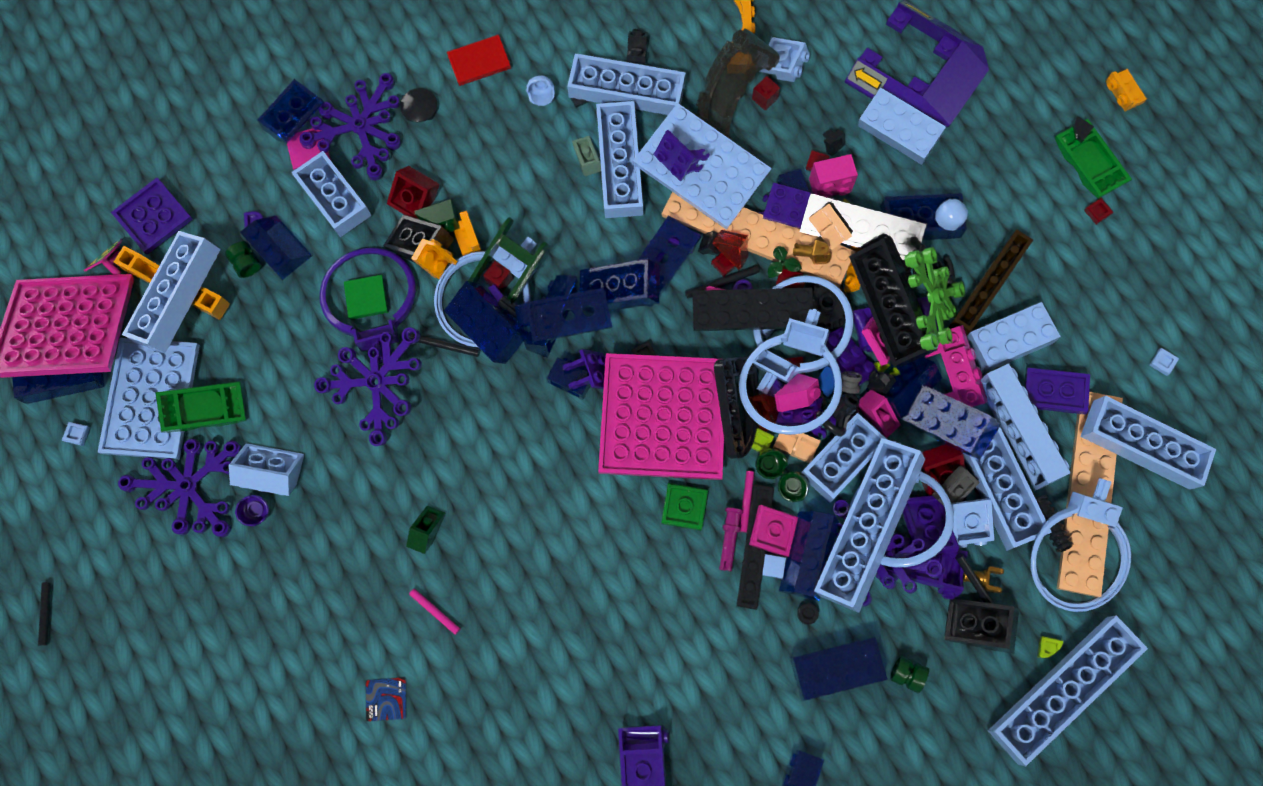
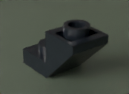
(637, 46)

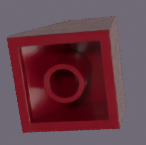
(411, 191)
(940, 464)

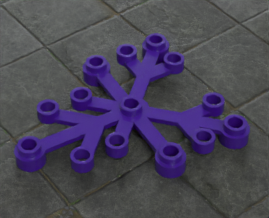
(370, 106)
(390, 362)
(161, 485)
(906, 552)

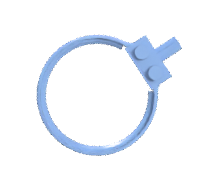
(504, 258)
(807, 338)
(782, 369)
(1098, 510)
(942, 541)

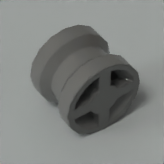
(850, 382)

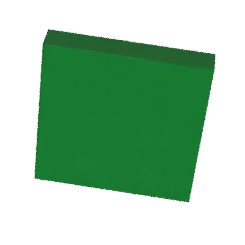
(365, 297)
(684, 506)

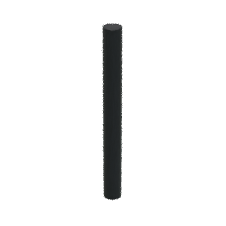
(724, 281)
(447, 345)

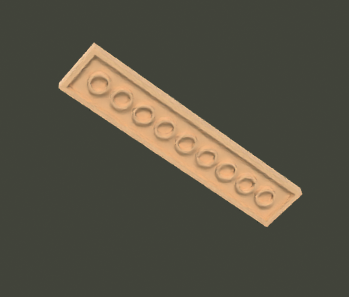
(764, 238)
(1084, 563)

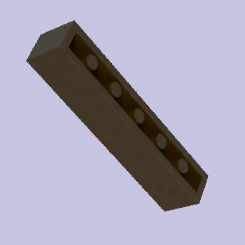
(992, 281)

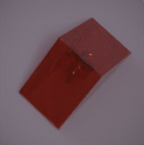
(733, 247)
(766, 407)

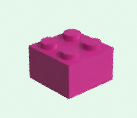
(833, 176)

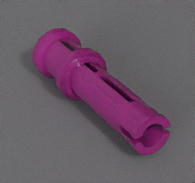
(731, 529)

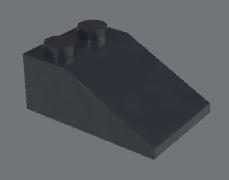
(410, 232)
(982, 625)

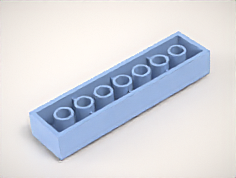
(870, 524)
(1067, 690)

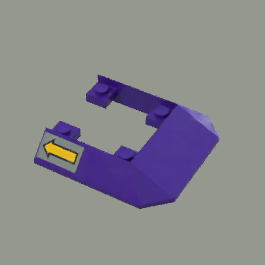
(951, 87)

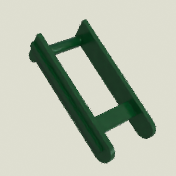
(514, 249)

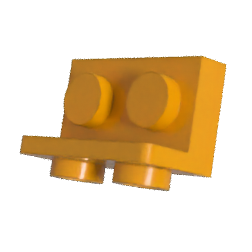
(1125, 89)
(466, 236)
(432, 257)

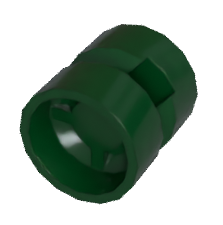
(242, 259)
(907, 673)

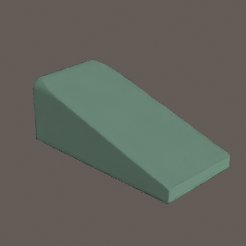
(587, 156)

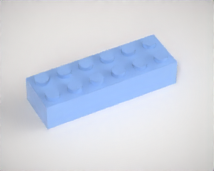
(618, 81)
(617, 151)
(171, 291)
(1023, 427)
(1148, 443)
(1013, 503)

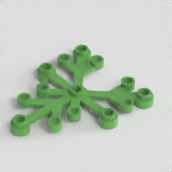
(937, 296)

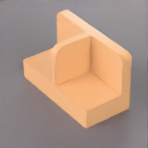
(830, 226)
(798, 445)

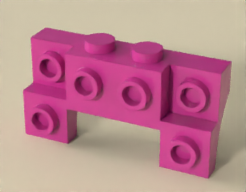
(961, 369)

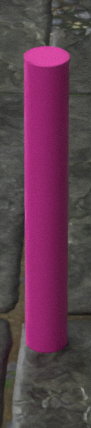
(746, 501)
(434, 611)

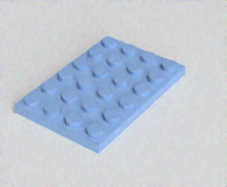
(726, 177)
(131, 411)

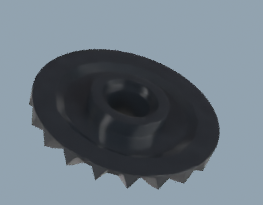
(831, 317)

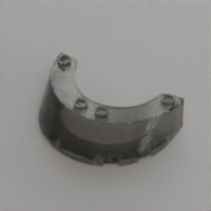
(729, 76)

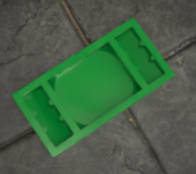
(1093, 161)
(200, 407)

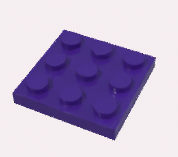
(151, 216)

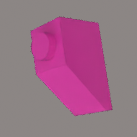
(797, 393)
(879, 413)

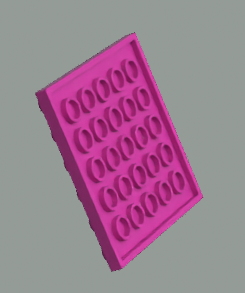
(63, 325)
(661, 418)

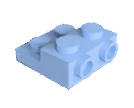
(792, 57)
(973, 522)

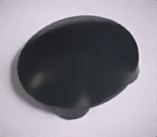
(418, 105)

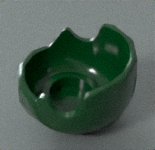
(771, 463)
(793, 486)

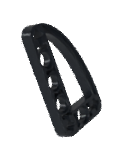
(736, 442)

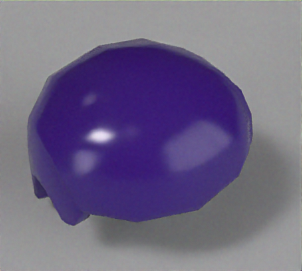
(252, 510)

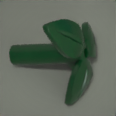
(776, 267)

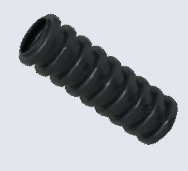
(1058, 534)

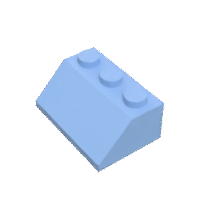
(266, 469)

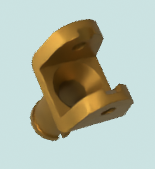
(815, 252)
(984, 578)

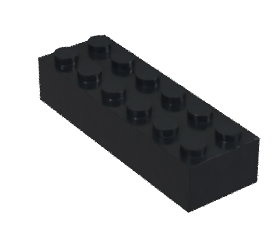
(890, 300)

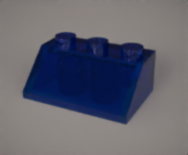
(289, 112)
(276, 245)
(910, 382)

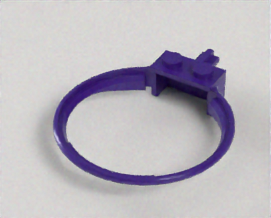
(371, 338)

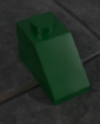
(441, 214)
(425, 529)

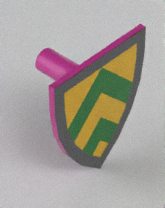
(103, 258)

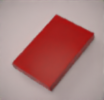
(478, 60)

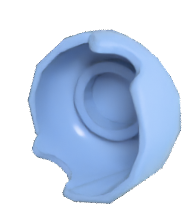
(540, 90)
(951, 214)

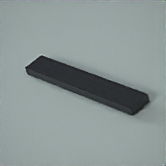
(753, 557)

